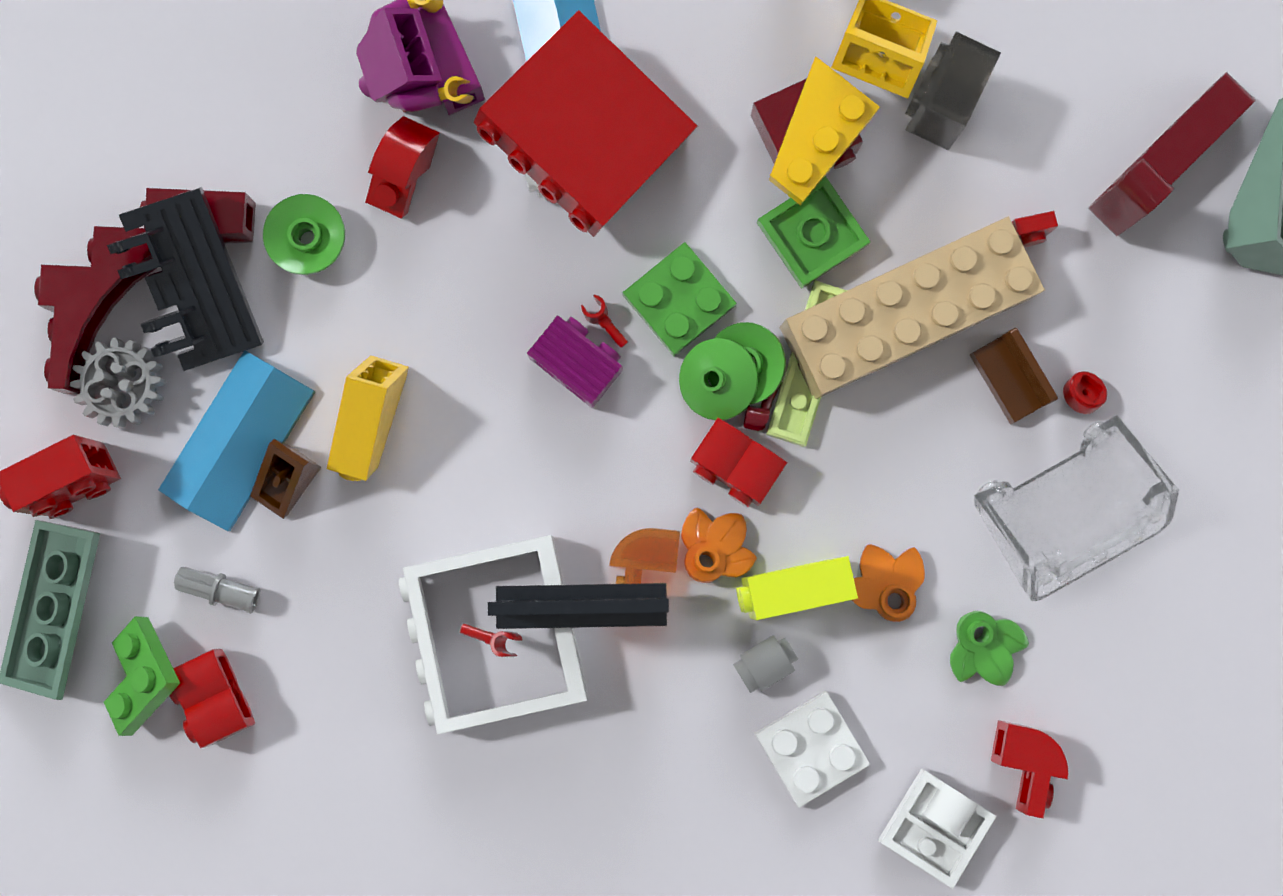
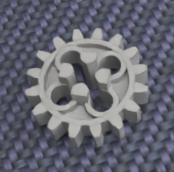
(127, 360)

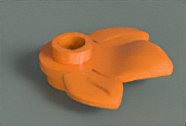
(718, 540)
(885, 576)

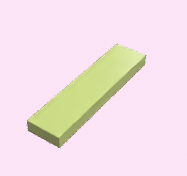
(795, 405)

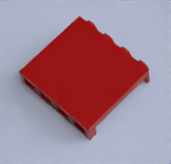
(583, 123)

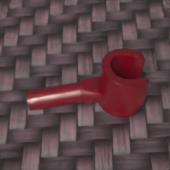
(756, 417)

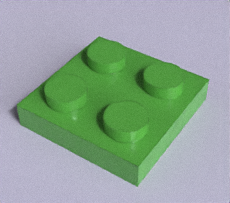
(813, 235)
(679, 299)

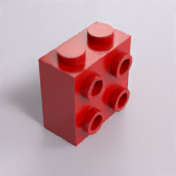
(58, 477)

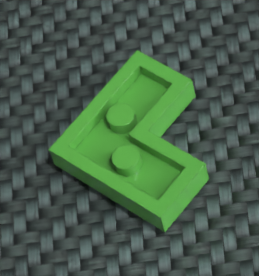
(148, 677)

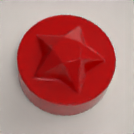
(1085, 392)

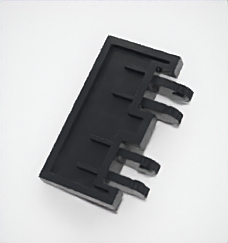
(193, 276)

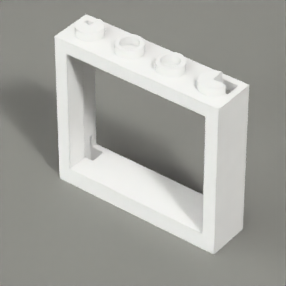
(428, 667)

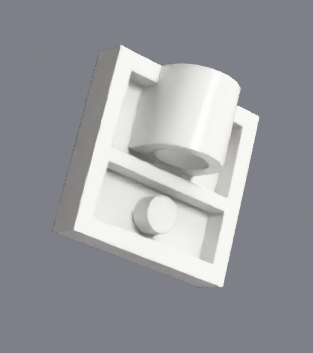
(937, 828)

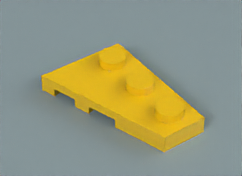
(820, 131)

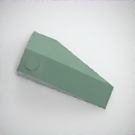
(1257, 213)

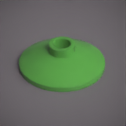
(290, 221)
(766, 351)
(736, 379)

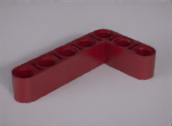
(1154, 172)

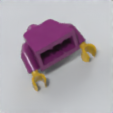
(400, 61)

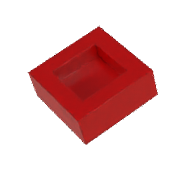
(1035, 228)

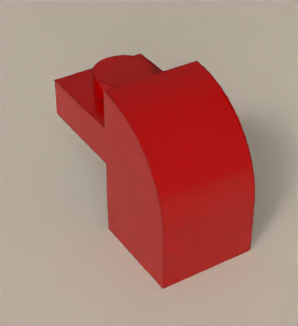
(398, 163)
(1037, 756)

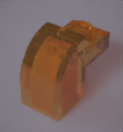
(646, 550)

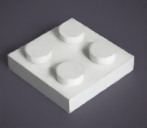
(812, 748)

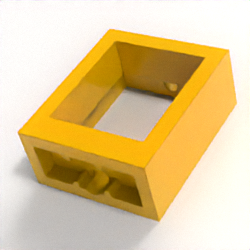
(876, 31)

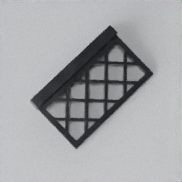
(580, 606)

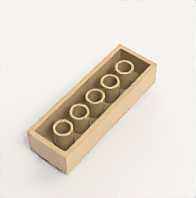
(911, 307)

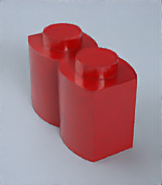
(737, 462)
(211, 699)

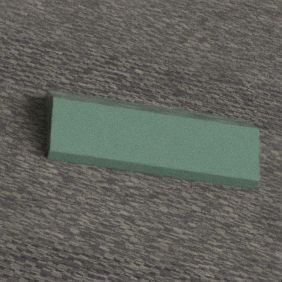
(49, 609)

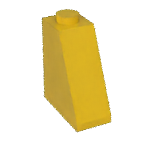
(365, 417)

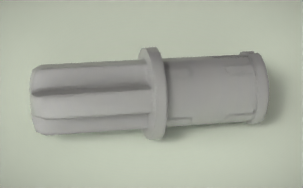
(217, 589)

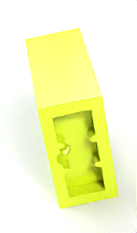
(797, 588)

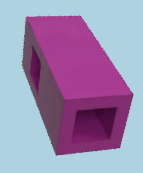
(450, 57)

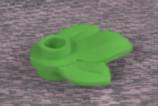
(990, 652)

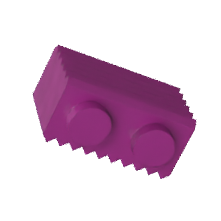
(576, 360)

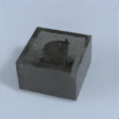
(950, 90)

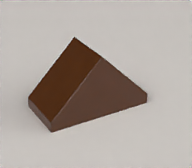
(283, 478)

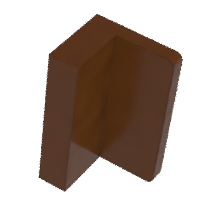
(1013, 376)

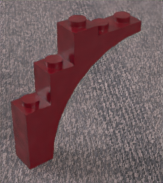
(86, 295)

